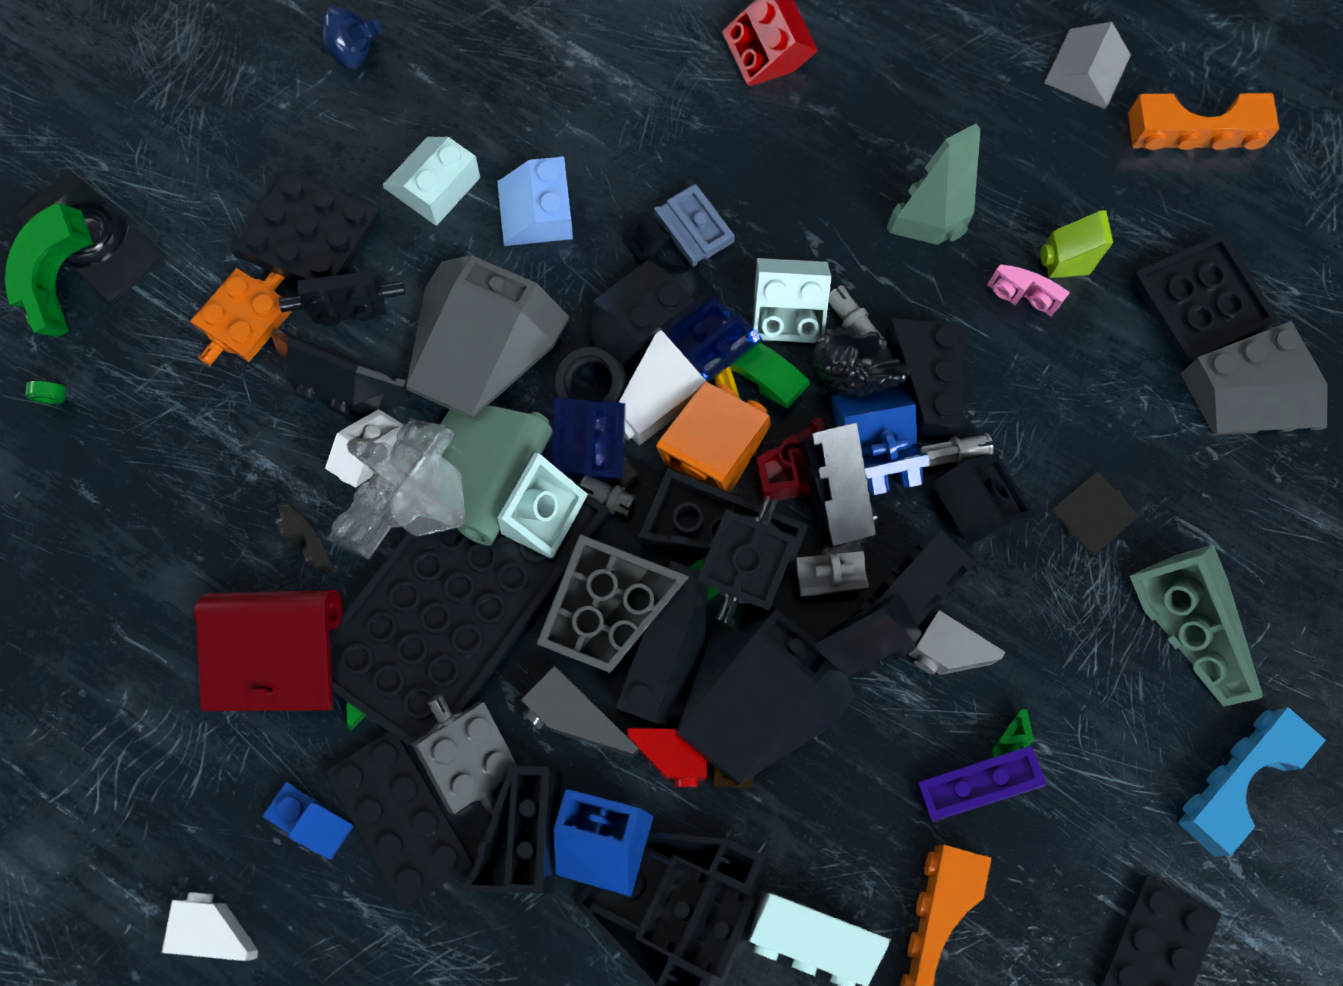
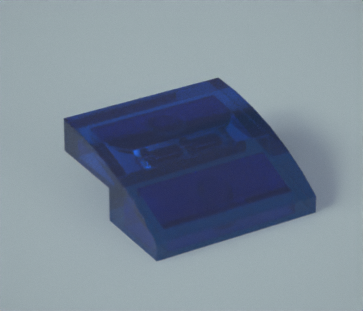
(713, 338)
(589, 437)

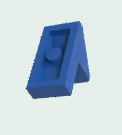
(308, 821)

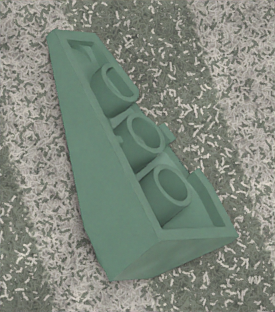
(945, 196)
(1198, 613)

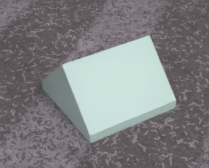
(541, 507)

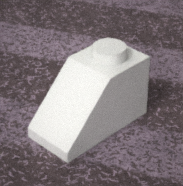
(373, 427)
(206, 930)

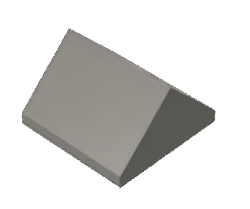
(1090, 63)

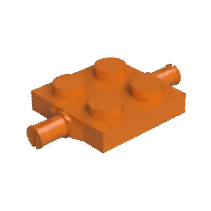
(240, 316)

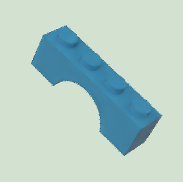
(1220, 813)

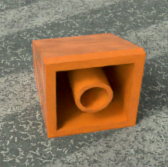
(714, 436)

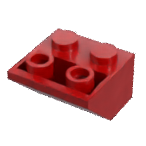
(769, 40)

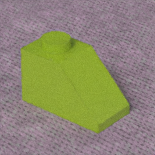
(1077, 246)

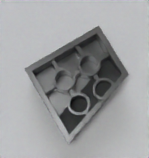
(1260, 385)

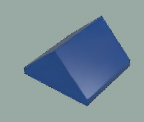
(878, 413)

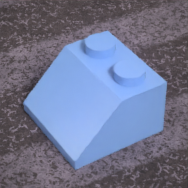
(535, 203)

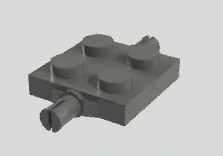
(464, 756)

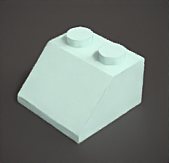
(434, 177)

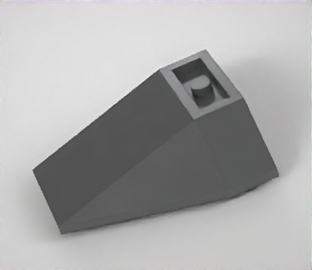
(479, 333)

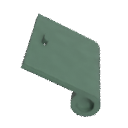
(491, 458)

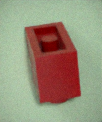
(670, 756)

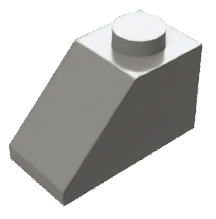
(951, 647)

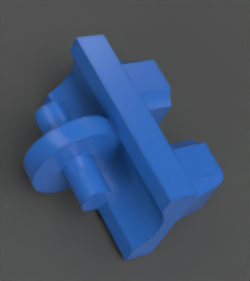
(890, 460)

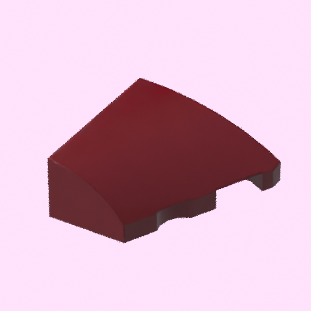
(782, 470)

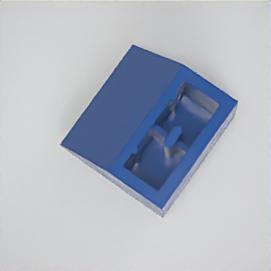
(600, 841)

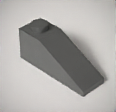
(571, 714)

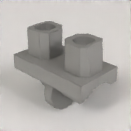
(831, 574)

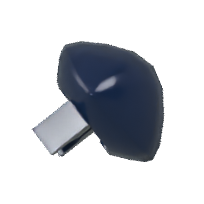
(347, 36)

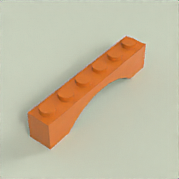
(953, 888)

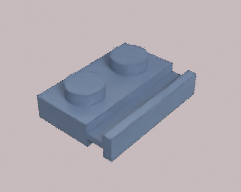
(694, 225)

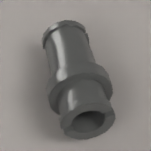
(612, 497)

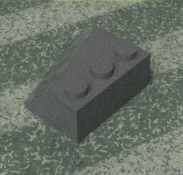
(606, 603)

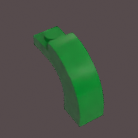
(35, 263)

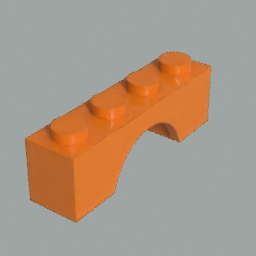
(1164, 123)

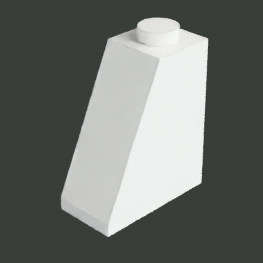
(658, 389)

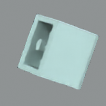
(791, 299)

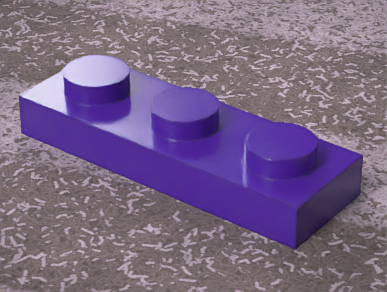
(982, 783)

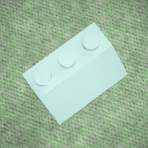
(816, 941)

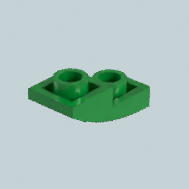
(773, 374)

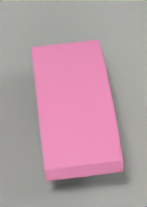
(1014, 283)

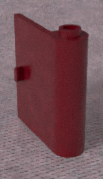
(266, 642)

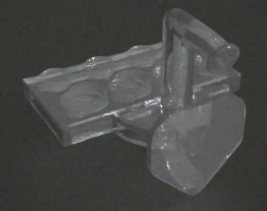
(407, 490)

